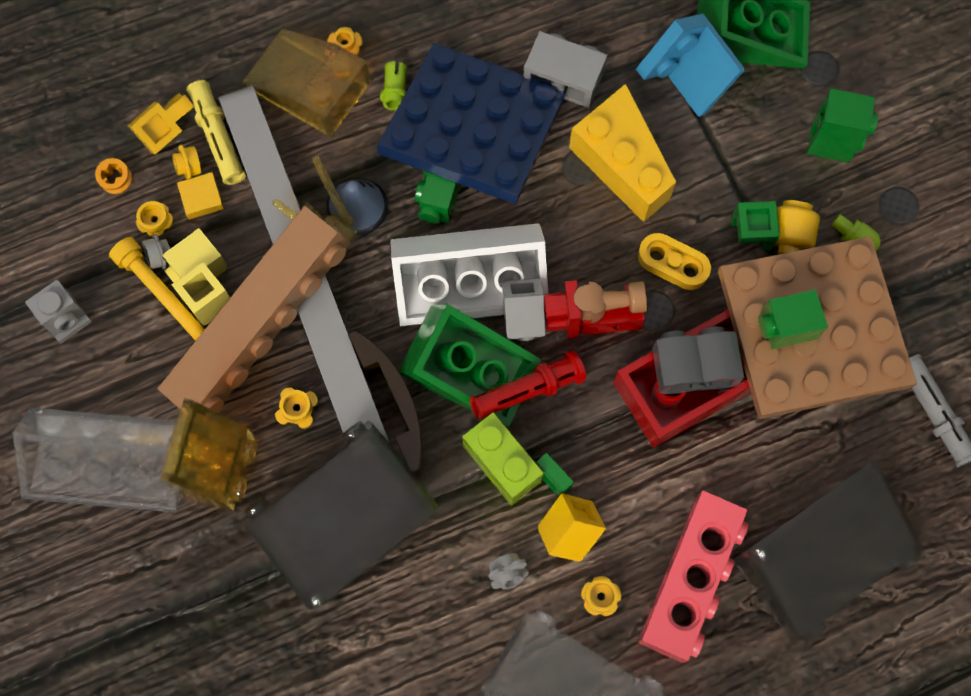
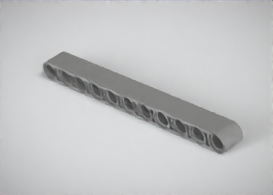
(319, 312)

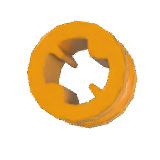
(106, 168)

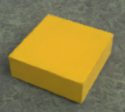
(200, 196)

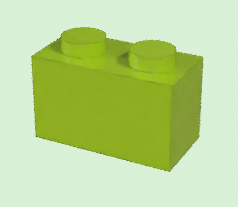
(502, 459)

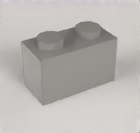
(566, 67)

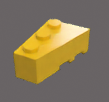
(624, 154)

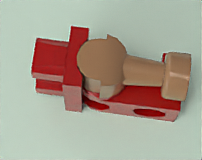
(595, 310)

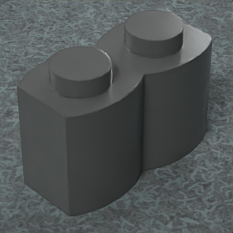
(697, 361)

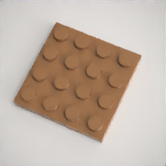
(855, 355)

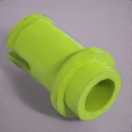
(393, 85)

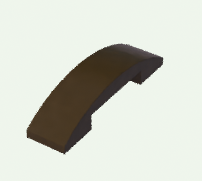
(375, 361)

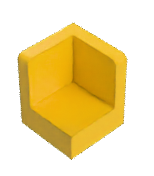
(571, 527)

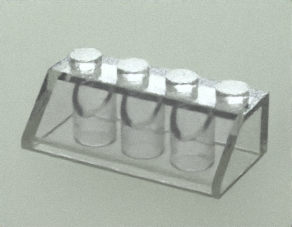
(94, 459)

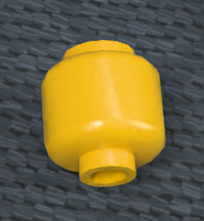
(797, 226)

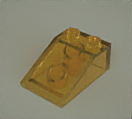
(310, 79)
(208, 457)

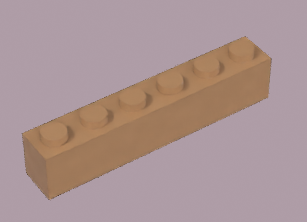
(256, 313)

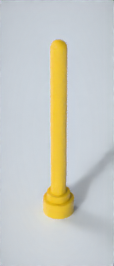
(129, 255)

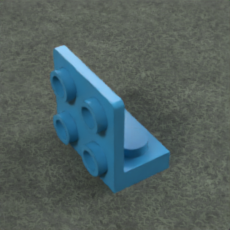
(694, 61)

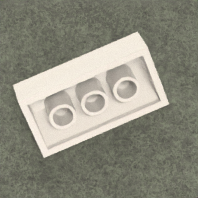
(465, 269)

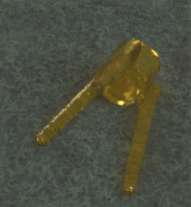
(341, 224)

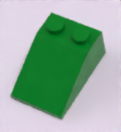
(762, 29)
(463, 358)

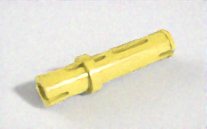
(211, 118)

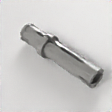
(940, 413)

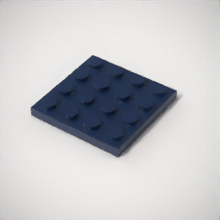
(472, 123)

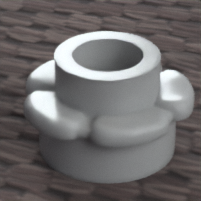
(153, 252)

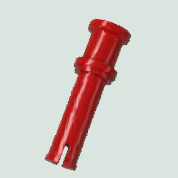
(544, 380)

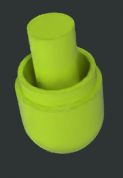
(855, 230)

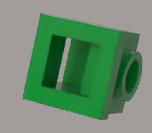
(436, 198)

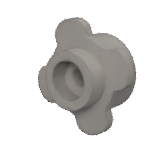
(507, 571)

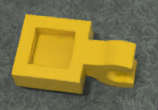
(157, 125)

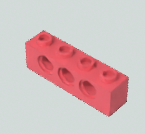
(660, 631)

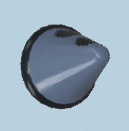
(363, 202)

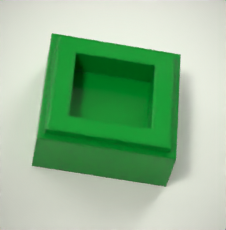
(554, 476)

